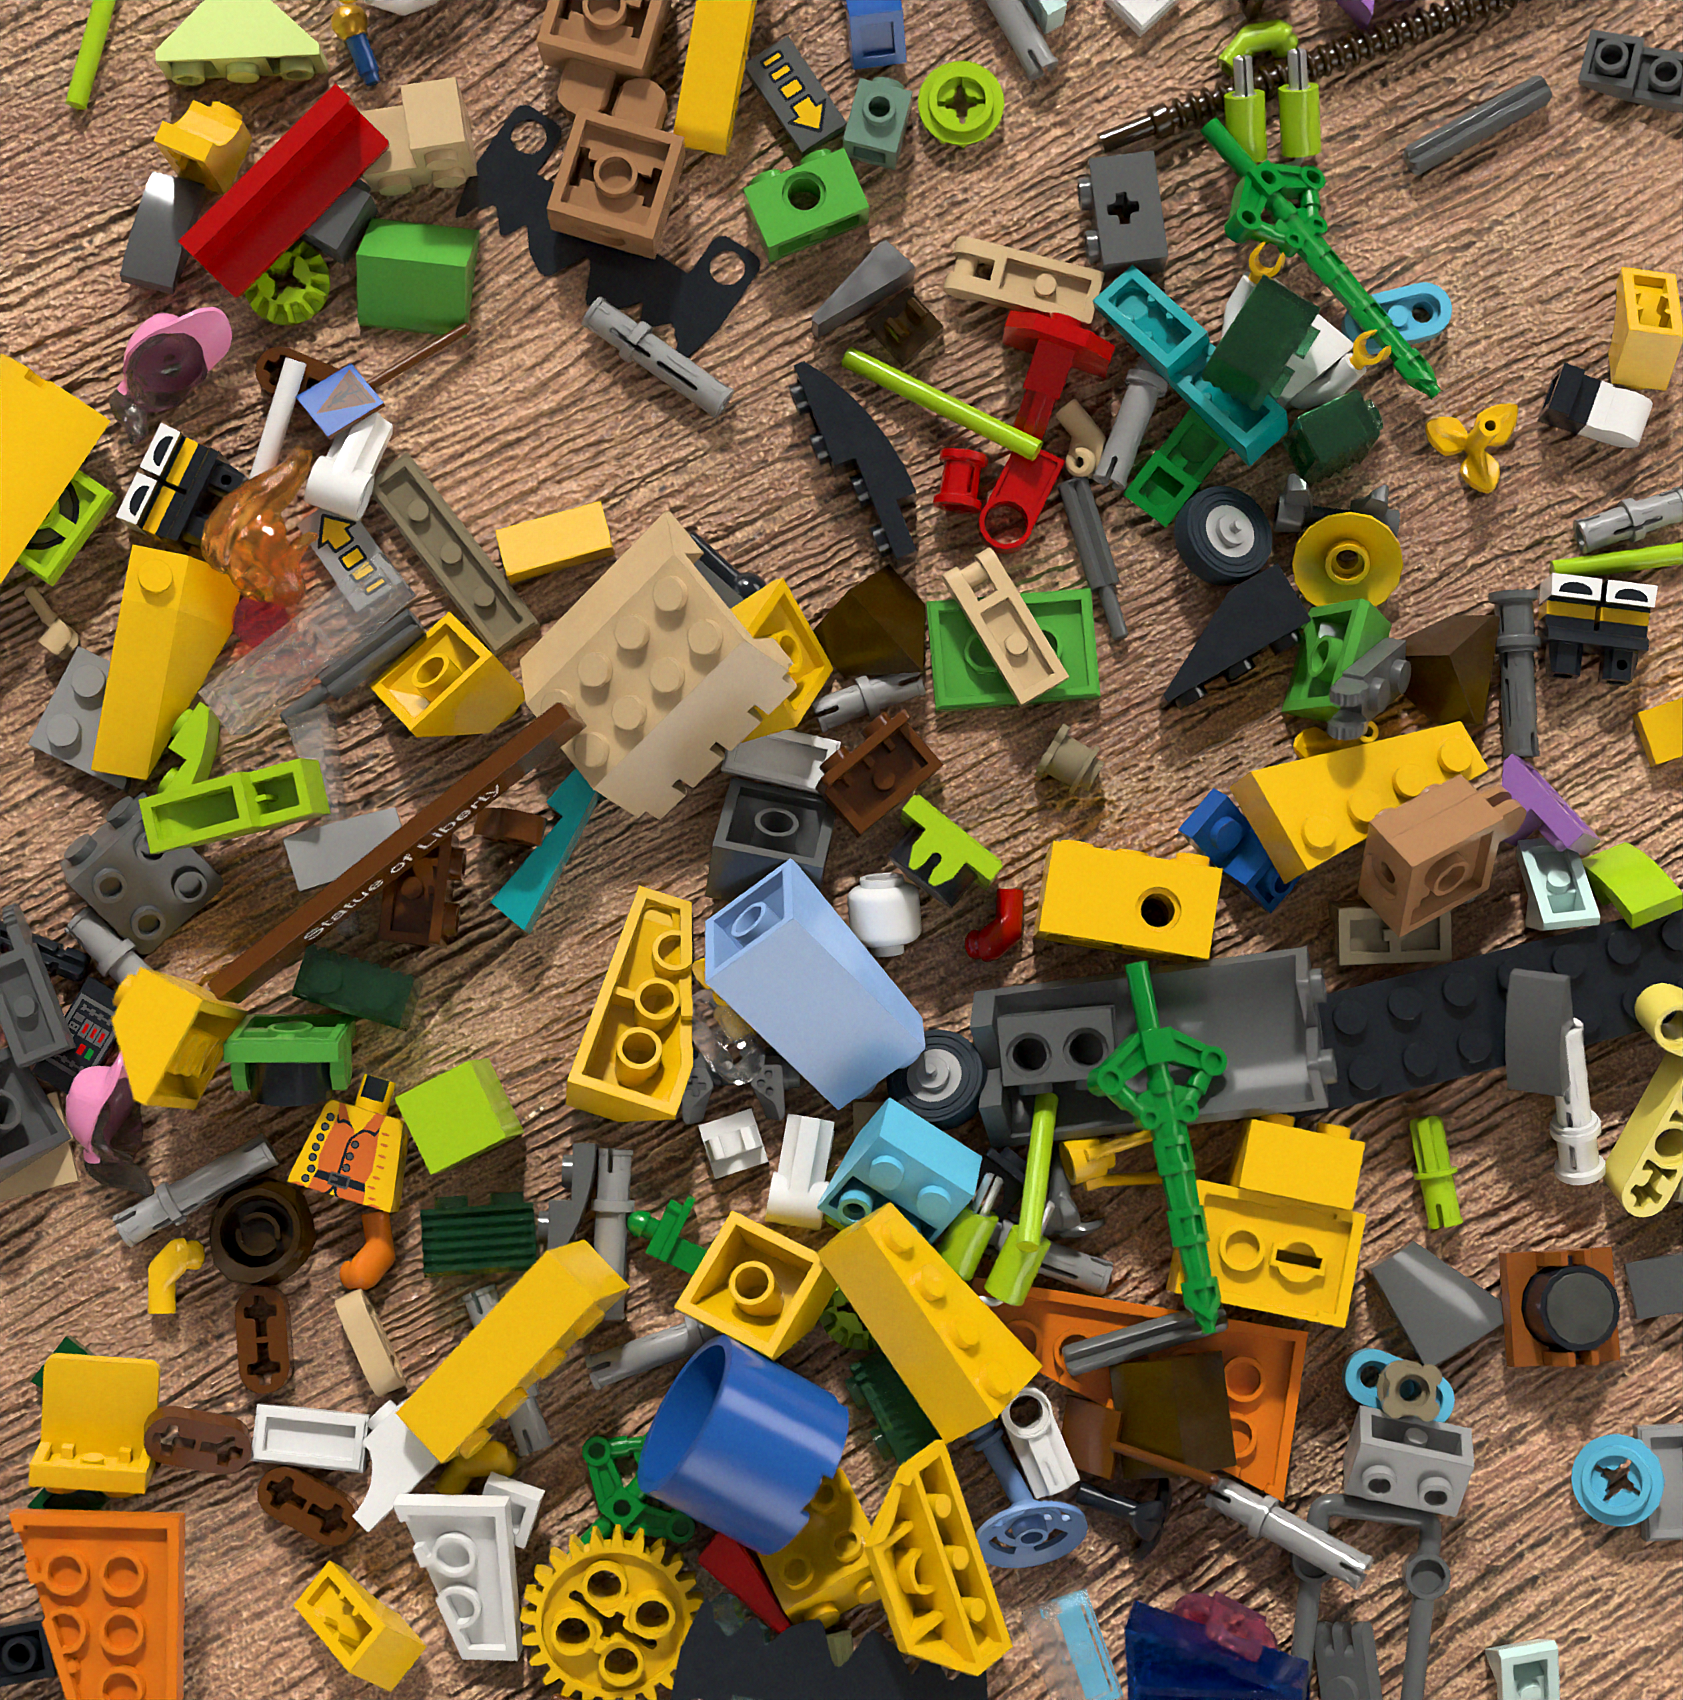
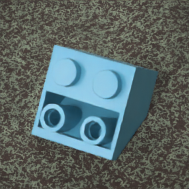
(907, 1164)

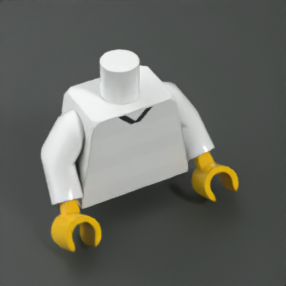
(1328, 366)

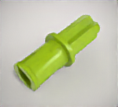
(1435, 1172)

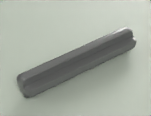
(1477, 125)
(1136, 1341)

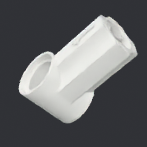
(346, 475)
(801, 1173)
(1040, 1447)

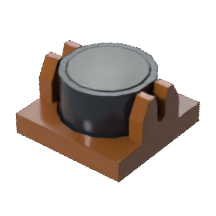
(1563, 1306)

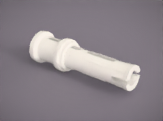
(1575, 1124)

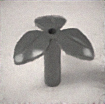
(1065, 1216)

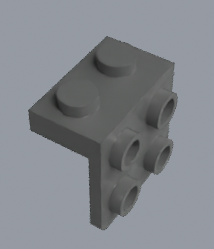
(135, 890)

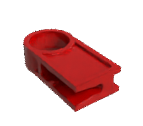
(1024, 487)

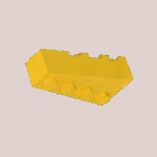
(928, 1322)

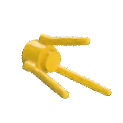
(1089, 1158)

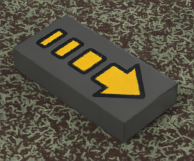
(795, 96)

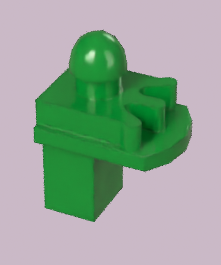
(664, 1235)

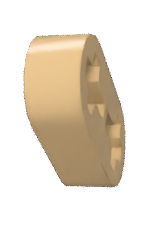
(370, 1342)

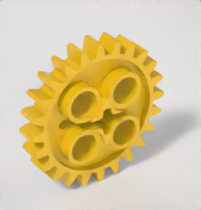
(583, 1658)

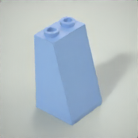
(810, 986)

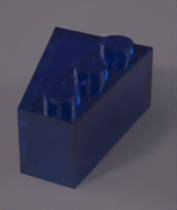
(1177, 1661)

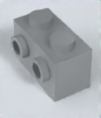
(1408, 1461)

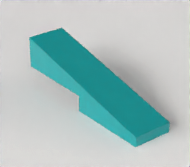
(1179, 353)
(534, 881)

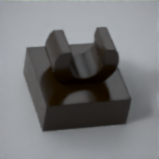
(905, 327)

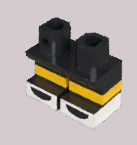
(187, 468)
(1594, 619)

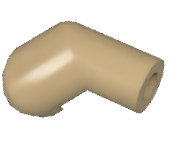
(1086, 441)

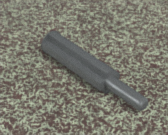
(1093, 549)
(361, 662)

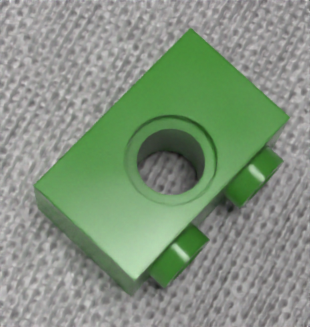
(789, 230)

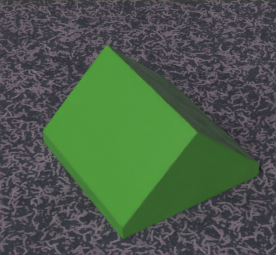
(415, 276)
(1331, 644)

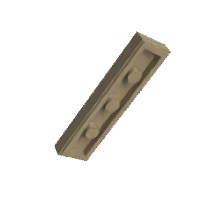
(453, 555)

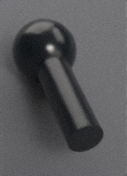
(743, 583)

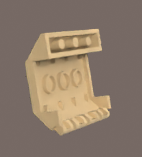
(654, 674)

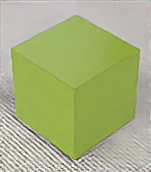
(459, 1115)

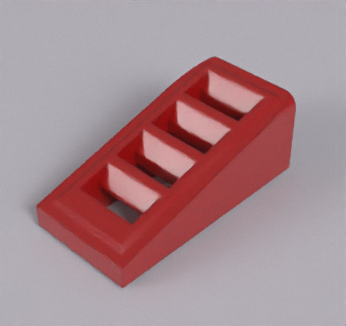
(742, 1576)

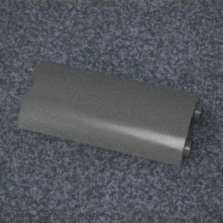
(1248, 1005)

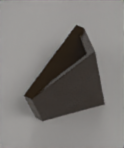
(875, 628)
(1452, 668)

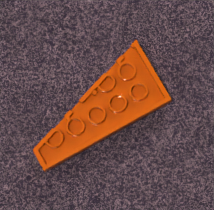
(110, 1599)

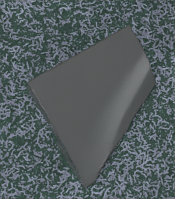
(1433, 1302)

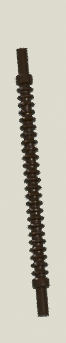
(1162, 119)

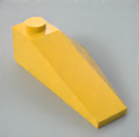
(165, 643)
(640, 1029)

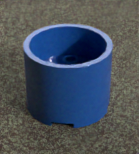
(742, 1445)

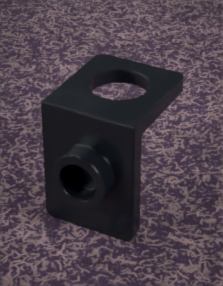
(1011, 1170)

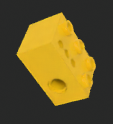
(1097, 895)
(1278, 1253)

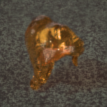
(249, 535)

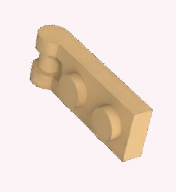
(1023, 281)
(1006, 628)

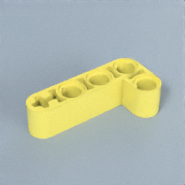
(1640, 1168)

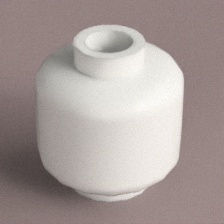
(884, 913)

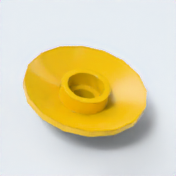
(1368, 576)

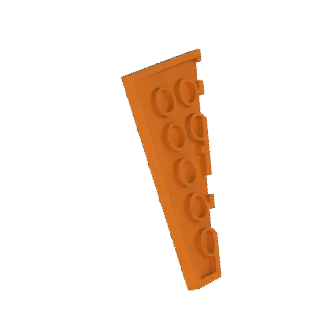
(1258, 1359)

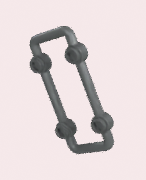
(1422, 1574)

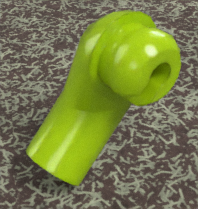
(1256, 38)

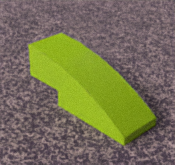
(234, 805)

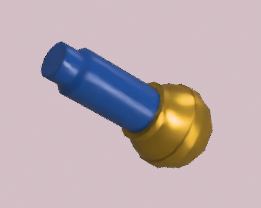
(351, 26)

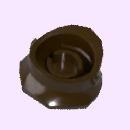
(261, 1232)

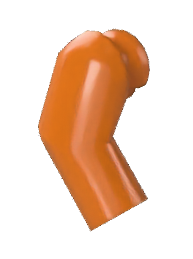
(374, 1257)

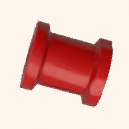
(960, 481)

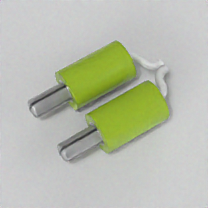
(1297, 111)
(969, 1237)

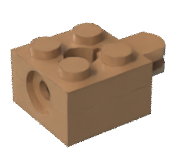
(600, 47)
(619, 172)
(1435, 851)

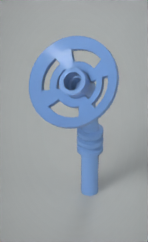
(1024, 1515)

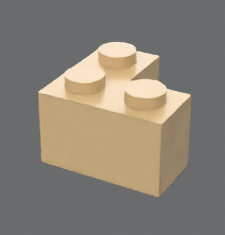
(426, 138)

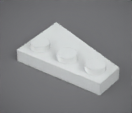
(473, 1566)

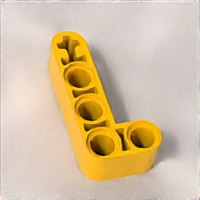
(714, 74)

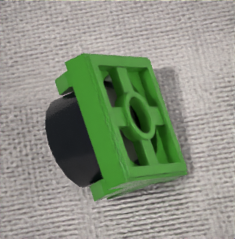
(291, 1057)

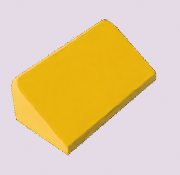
(554, 542)

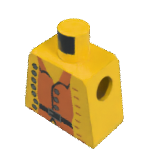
(357, 1149)

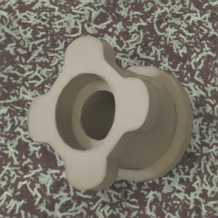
(1070, 762)
(1421, 1401)

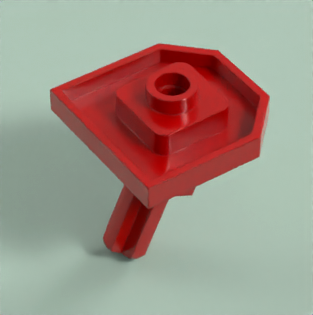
(1056, 347)

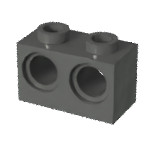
(1057, 1033)

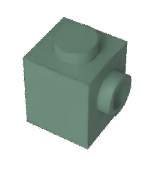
(878, 122)

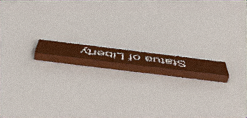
(397, 853)

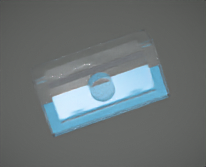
(1071, 1649)

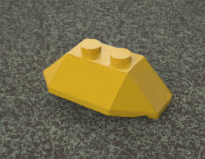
(934, 1569)

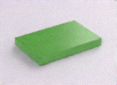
(967, 676)

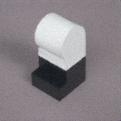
(1594, 408)

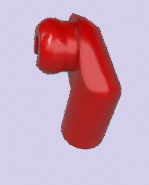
(1002, 932)

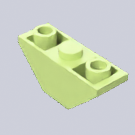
(239, 43)

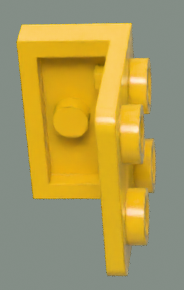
(95, 1425)
(826, 1562)

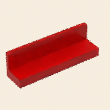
(285, 192)

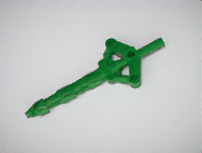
(1301, 232)
(1165, 1111)
(623, 1502)

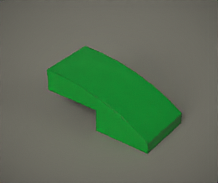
(1177, 469)

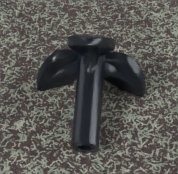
(1145, 1518)

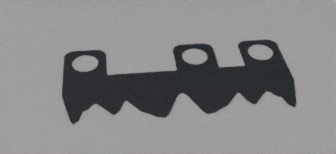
(668, 294)
(801, 1667)

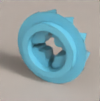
(1592, 1485)

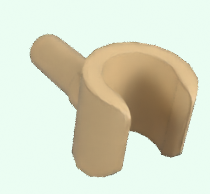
(59, 637)

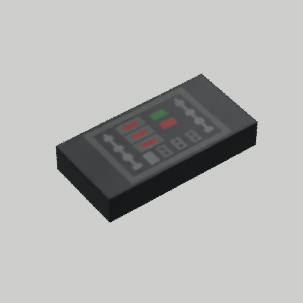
(92, 1033)

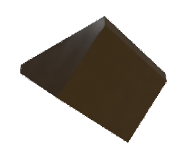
(1174, 1411)

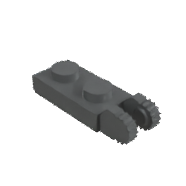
(1368, 688)
(27, 998)

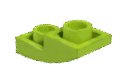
(196, 741)
(1632, 884)

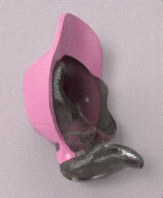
(165, 363)
(108, 1126)

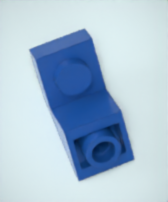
(875, 32)
(1227, 838)

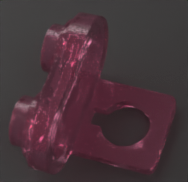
(1225, 1619)

